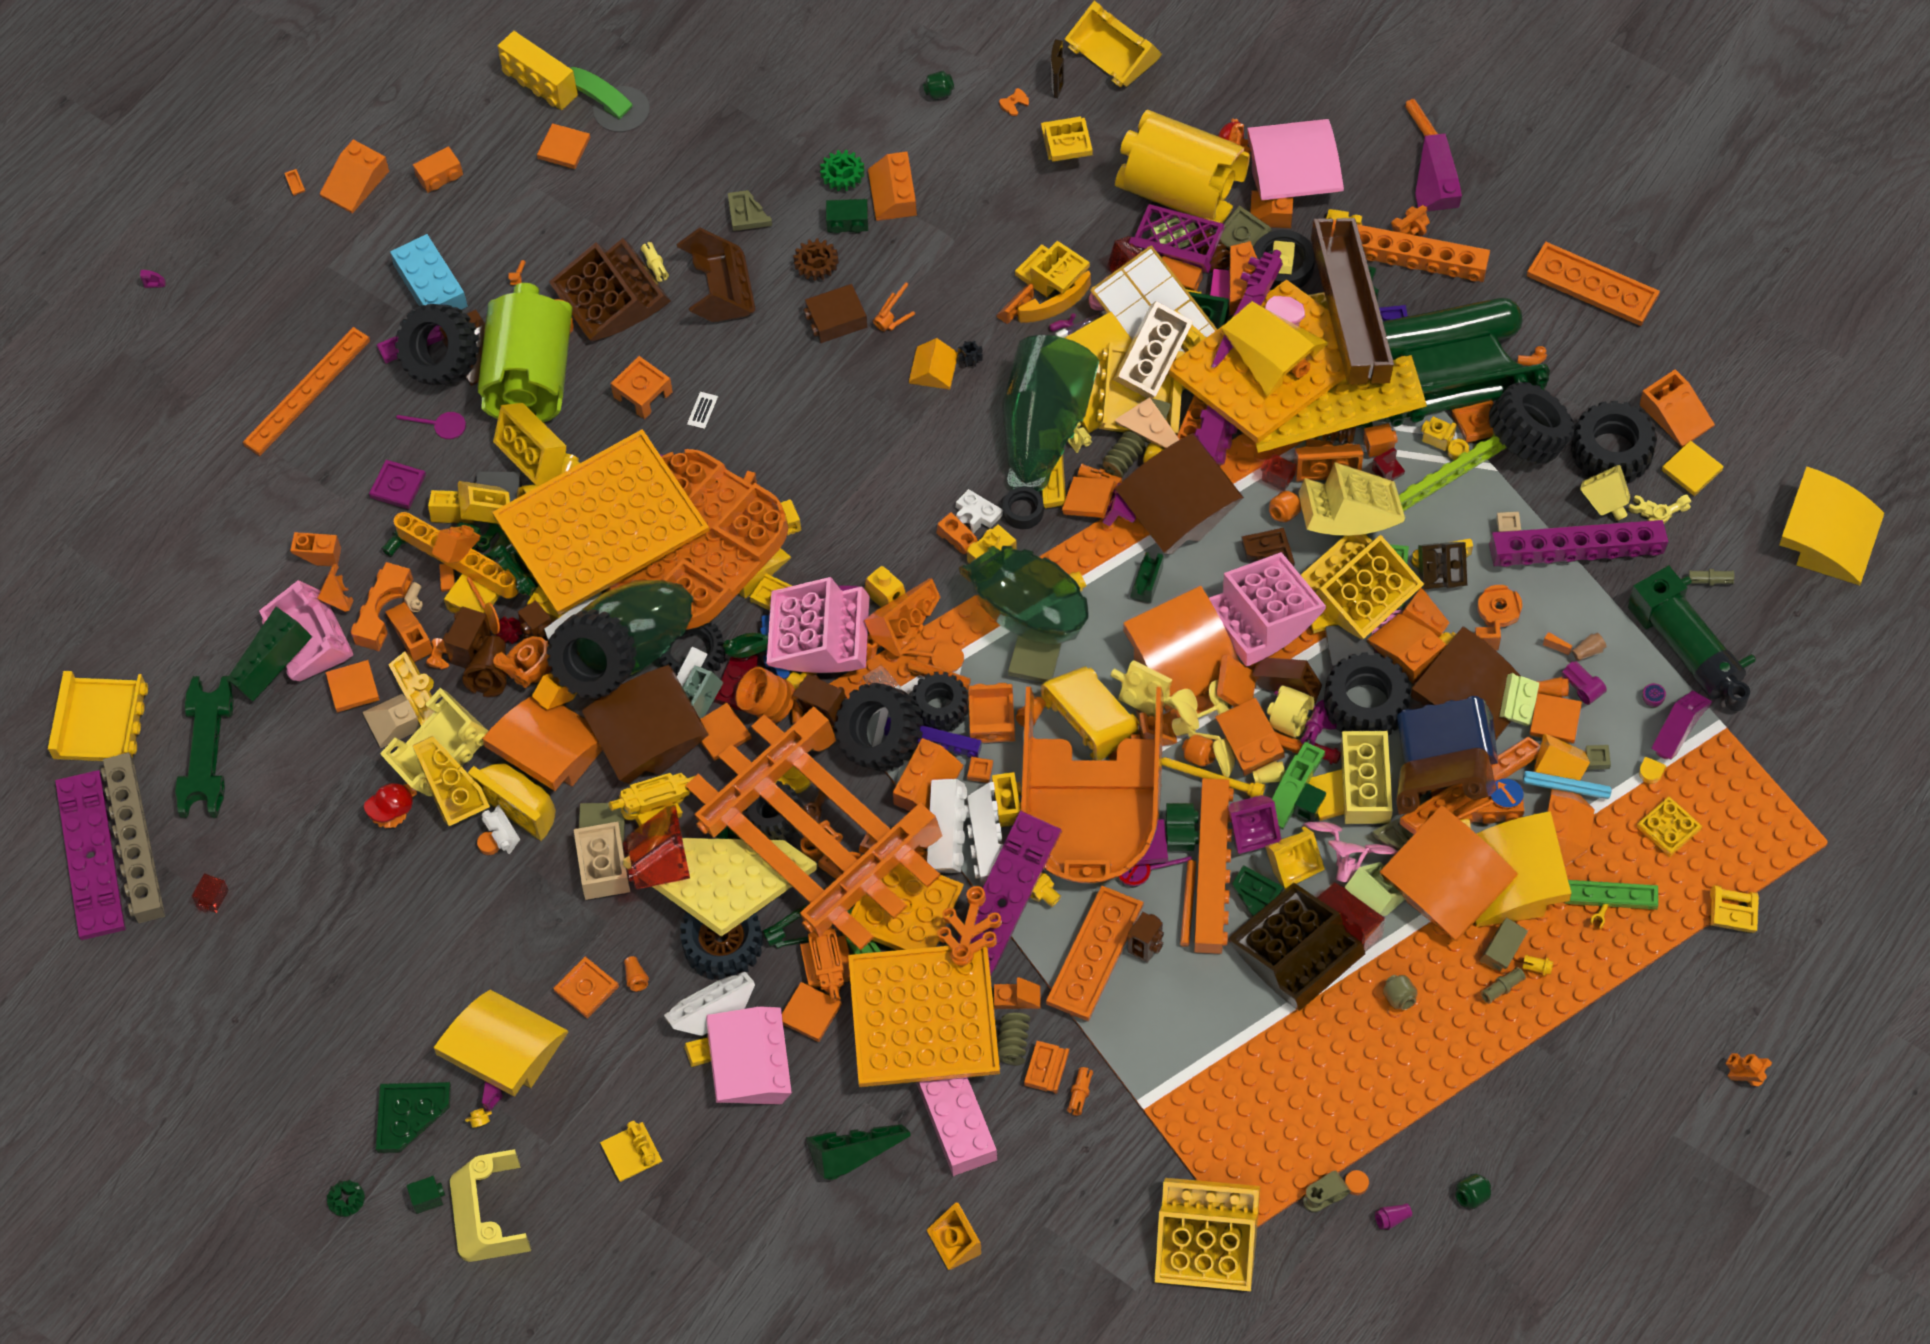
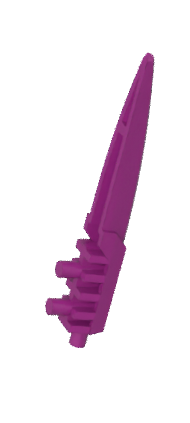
(1256, 291)

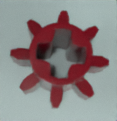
(509, 629)

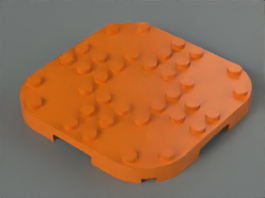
(743, 535)

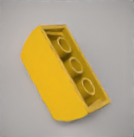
(517, 796)

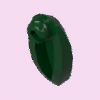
(746, 645)

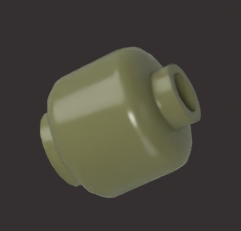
(1400, 992)

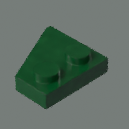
(1255, 889)

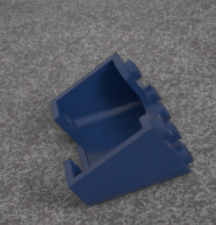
(1447, 729)

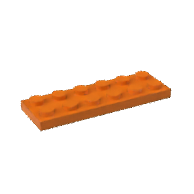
(1593, 283)
(1094, 953)

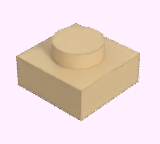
(1508, 521)

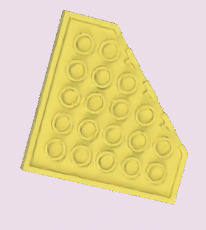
(728, 881)

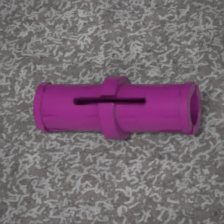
(1314, 725)

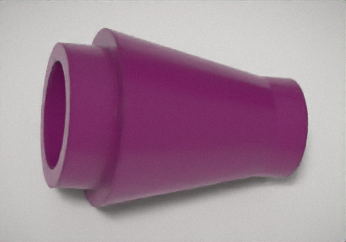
(1392, 1215)

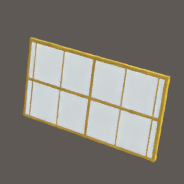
(1141, 283)

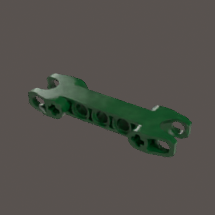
(201, 778)

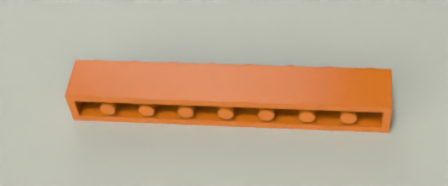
(1212, 866)

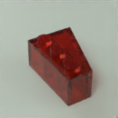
(1357, 917)

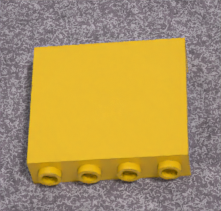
(1119, 399)
(96, 718)

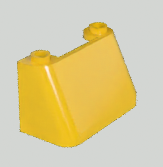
(1112, 45)
(1090, 710)

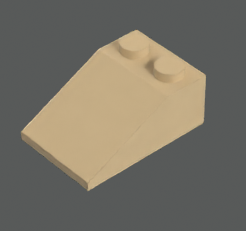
(601, 860)

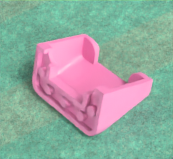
(328, 643)

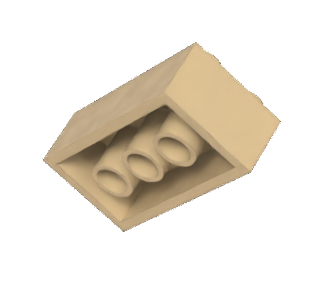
(1152, 350)

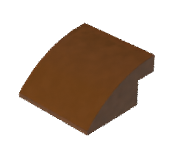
(609, 290)
(1179, 494)
(1465, 670)
(645, 724)

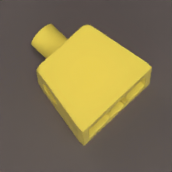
(1608, 492)

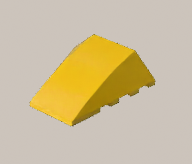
(1269, 344)

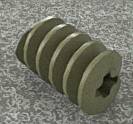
(1123, 454)
(1012, 1038)

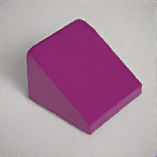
(491, 1096)

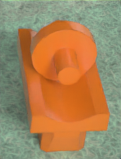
(1413, 223)
(1748, 1068)

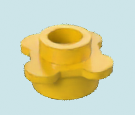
(479, 1117)

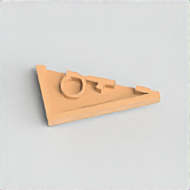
(1148, 422)

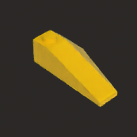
(451, 786)

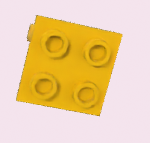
(631, 1151)

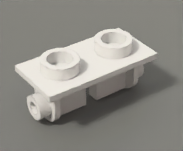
(503, 831)

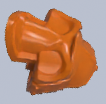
(526, 661)

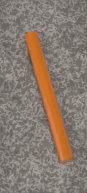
(1188, 903)

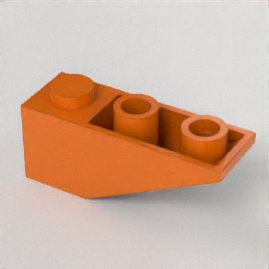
(409, 631)

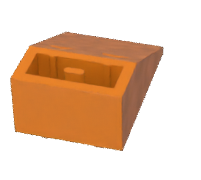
(1676, 408)

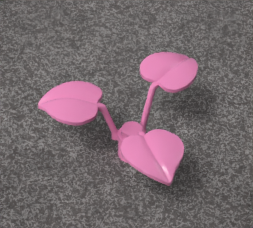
(1347, 865)

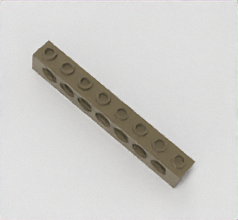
(123, 768)

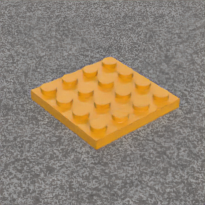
(921, 919)

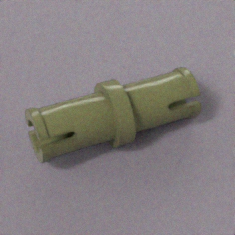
(1712, 577)
(1503, 985)

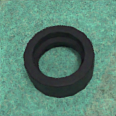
(1023, 493)

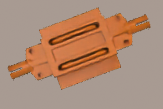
(826, 962)

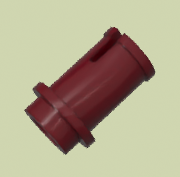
(1331, 755)

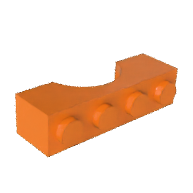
(391, 584)

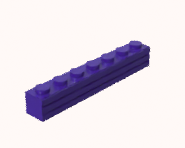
(951, 742)

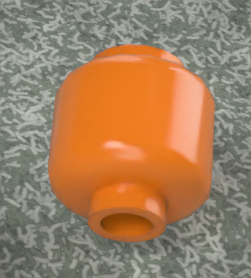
(1284, 506)
(1199, 750)

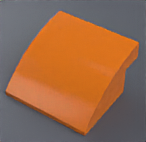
(1182, 641)
(544, 743)
(1448, 873)

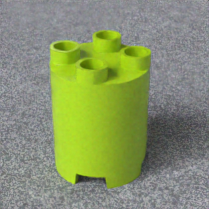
(525, 352)

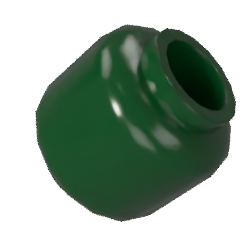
(939, 85)
(1473, 1191)

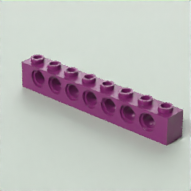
(1588, 540)

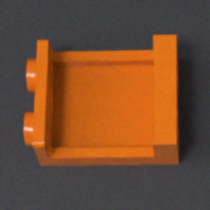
(991, 712)

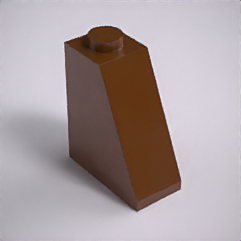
(1292, 673)

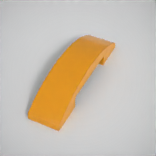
(1035, 312)

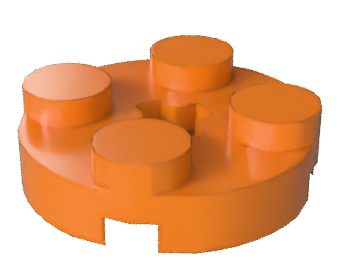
(1488, 601)

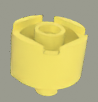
(1290, 711)

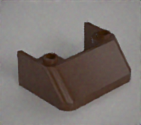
(726, 276)

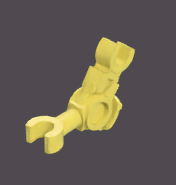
(1659, 512)

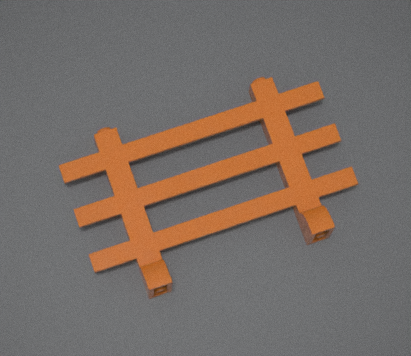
(860, 876)

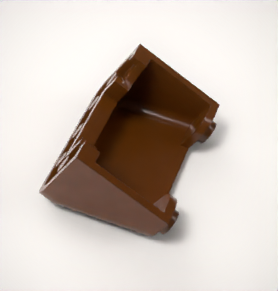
(1464, 767)

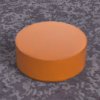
(487, 844)
(1357, 1182)

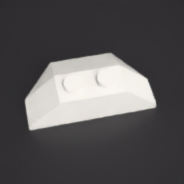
(722, 996)

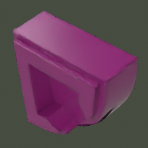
(152, 279)

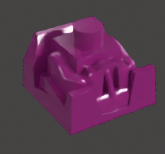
(1254, 823)

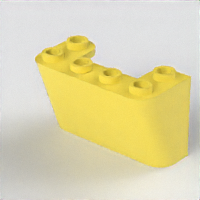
(450, 727)

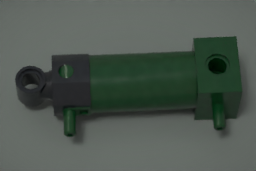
(1662, 604)

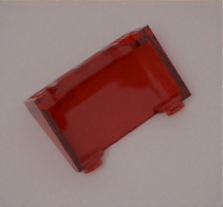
(657, 851)

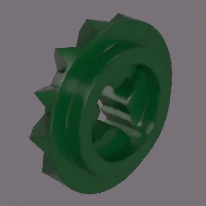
(355, 1201)

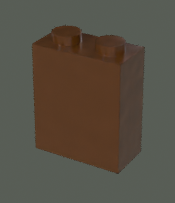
(835, 313)

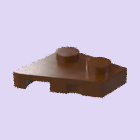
(1267, 544)

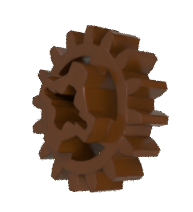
(816, 259)

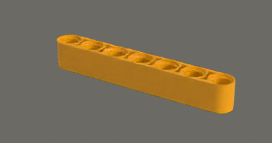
(479, 572)

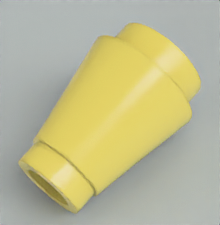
(1270, 773)

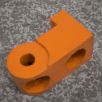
(955, 533)

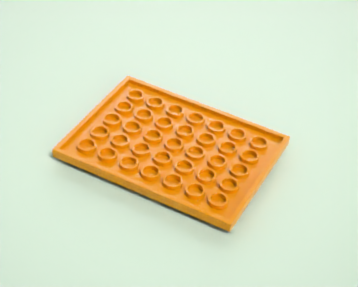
(1237, 395)
(600, 522)

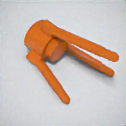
(885, 318)

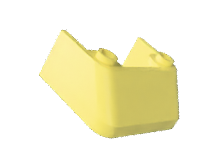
(478, 1239)

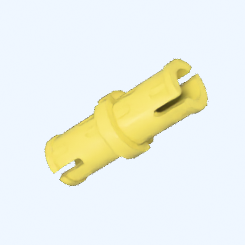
(654, 262)

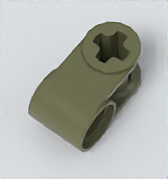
(1328, 1190)

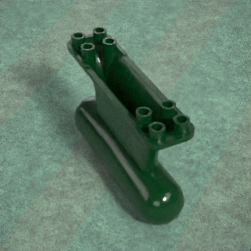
(1461, 355)

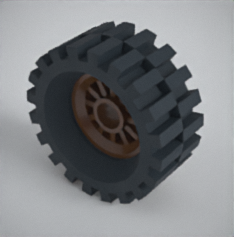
(700, 942)

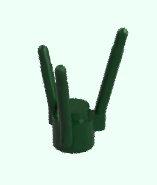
(775, 933)

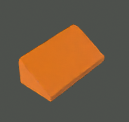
(1009, 312)

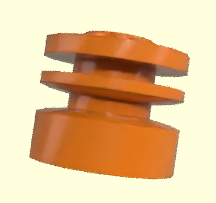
(765, 694)

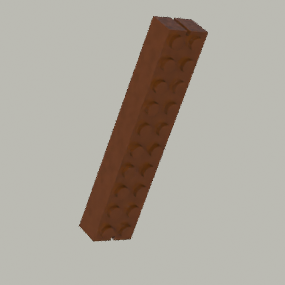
(1352, 302)

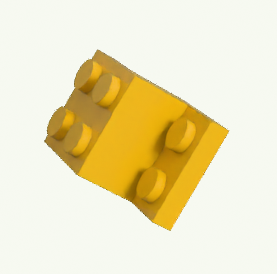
(1066, 139)
(1052, 268)

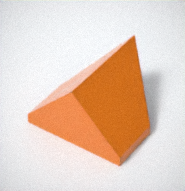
(333, 591)
(1147, 729)

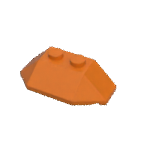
(1572, 823)

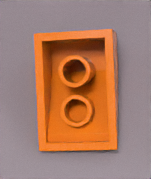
(354, 176)
(1407, 645)
(1250, 736)

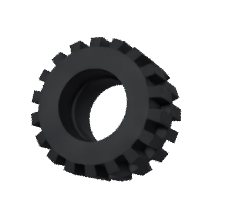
(941, 686)
(777, 827)

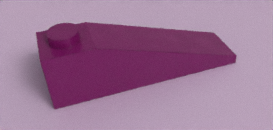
(1437, 178)

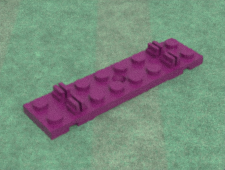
(95, 878)
(1015, 878)

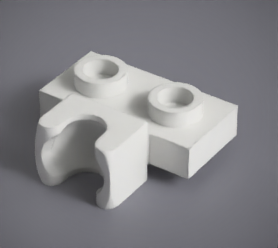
(977, 510)

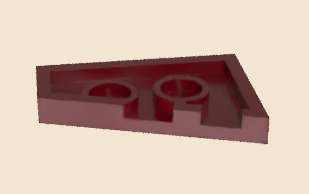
(732, 676)

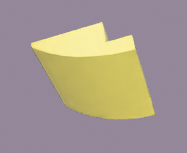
(1350, 503)

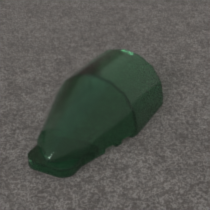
(1044, 404)

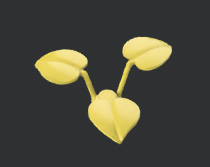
(1187, 705)

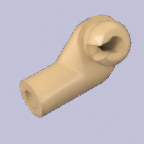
(411, 597)

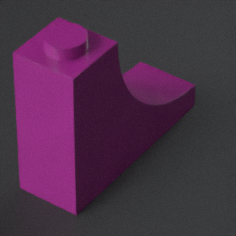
(1679, 724)

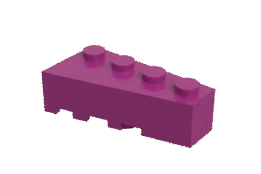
(1215, 434)

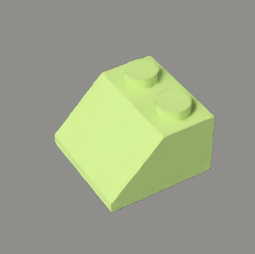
(1374, 890)

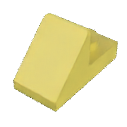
(1287, 255)

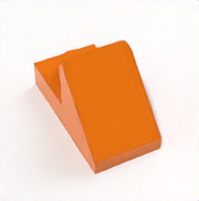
(1017, 996)

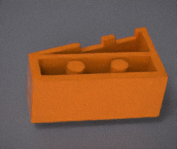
(1238, 263)

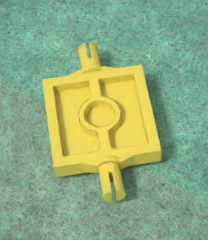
(1140, 687)

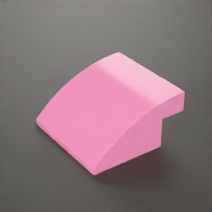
(1295, 159)
(1265, 607)
(818, 628)

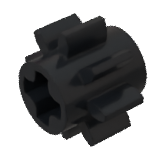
(970, 353)

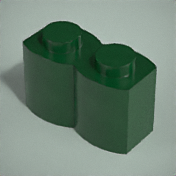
(1180, 827)

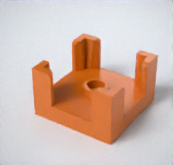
(641, 385)

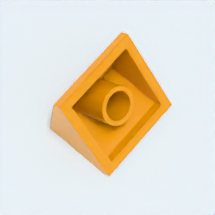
(934, 365)
(1561, 759)
(954, 1237)

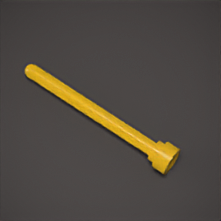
(1253, 789)

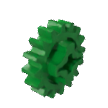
(842, 170)

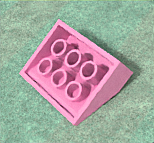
(749, 1056)

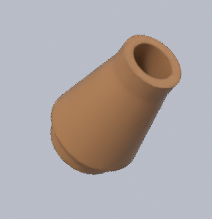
(1589, 647)

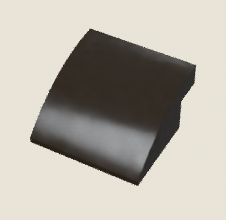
(1297, 946)

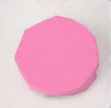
(1286, 308)

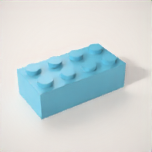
(427, 274)

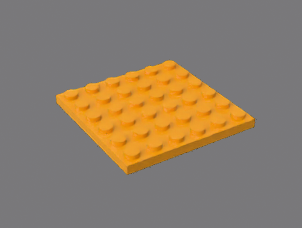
(922, 1016)

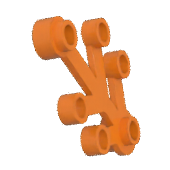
(969, 930)

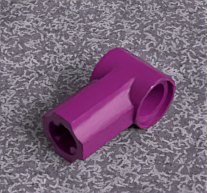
(1587, 687)

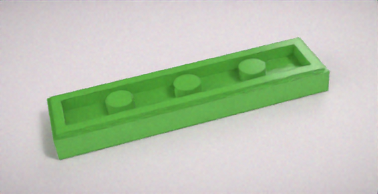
(1613, 894)

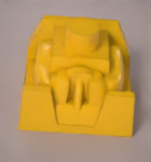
(1295, 858)

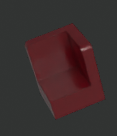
(1387, 465)

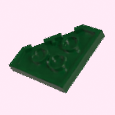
(408, 1111)

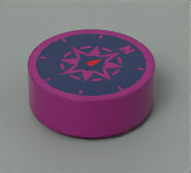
(1654, 695)

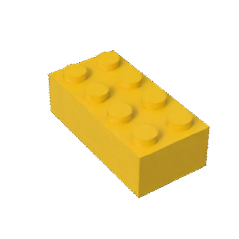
(537, 70)
(529, 443)

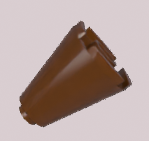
(481, 672)

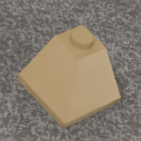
(392, 720)

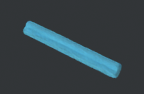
(1567, 784)

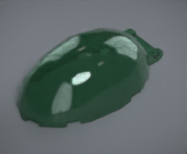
(1028, 594)
(650, 610)

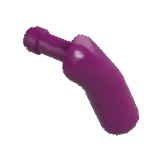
(1062, 323)

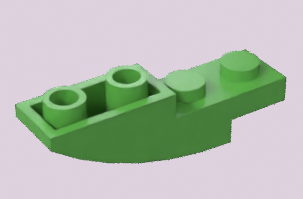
(1294, 780)

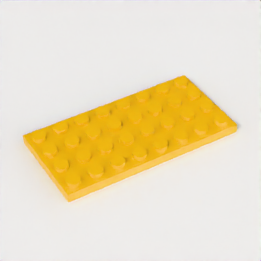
(1351, 406)

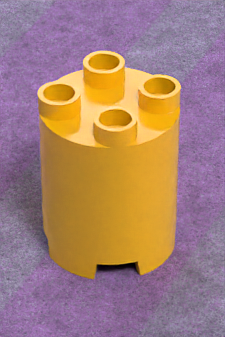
(1181, 167)

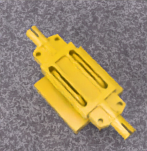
(651, 796)

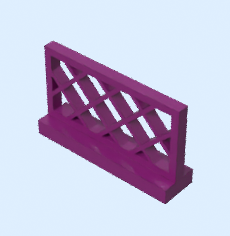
(1183, 255)

